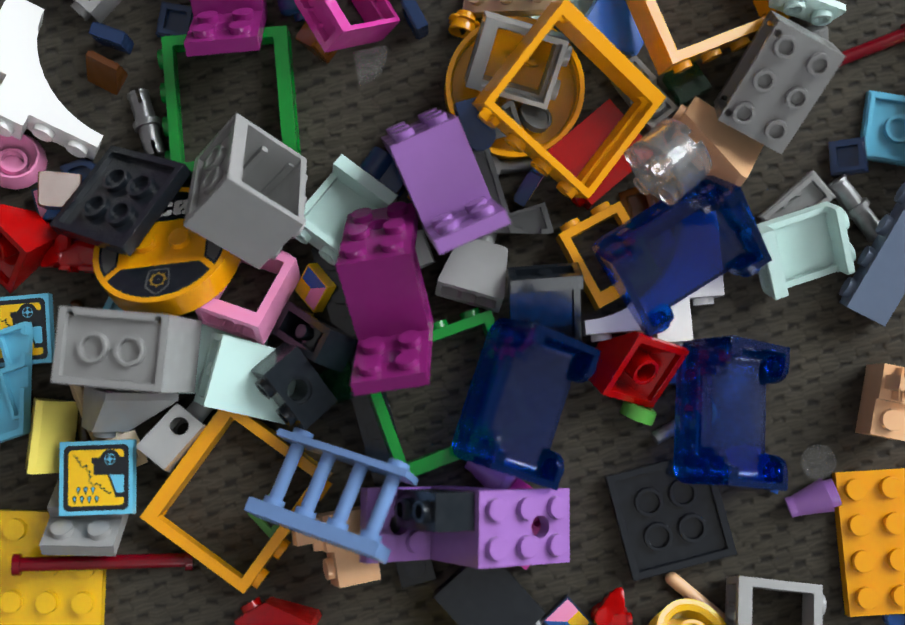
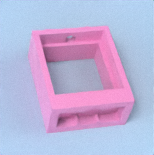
(251, 324)

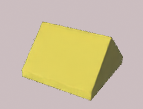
(51, 423)

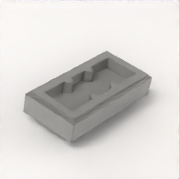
(805, 193)

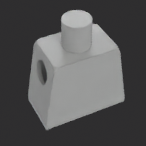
(475, 274)
(163, 442)

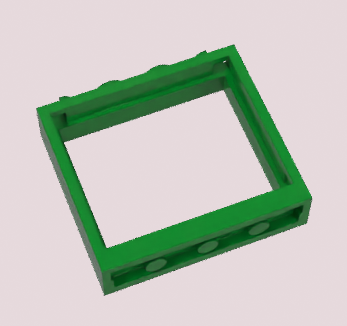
(171, 93)
(444, 456)

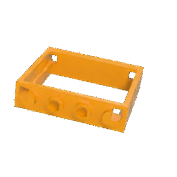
(663, 49)
(610, 61)
(185, 471)

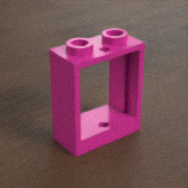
(334, 29)

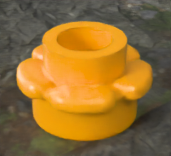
(462, 19)

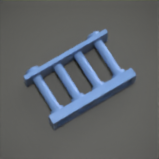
(335, 529)

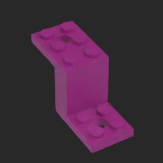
(225, 26)
(386, 299)

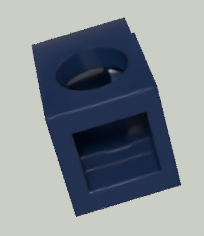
(477, 132)
(383, 168)

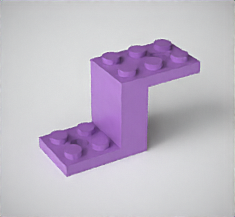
(443, 180)
(501, 529)

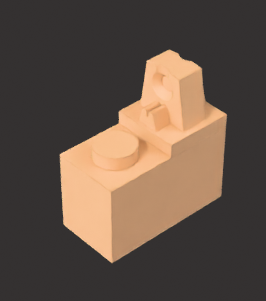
(883, 402)
(341, 566)

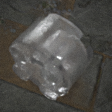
(668, 161)

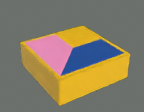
(315, 287)

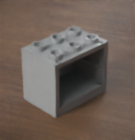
(777, 82)
(247, 192)
(126, 350)

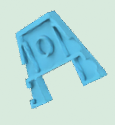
(16, 380)

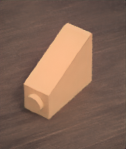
(730, 150)

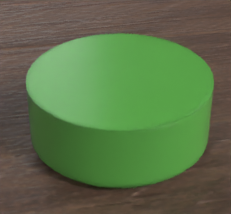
(638, 413)

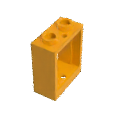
(574, 228)

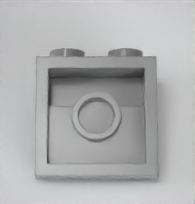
(81, 534)

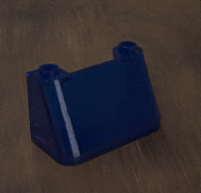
(680, 249)
(520, 399)
(724, 413)

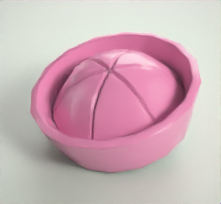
(23, 168)

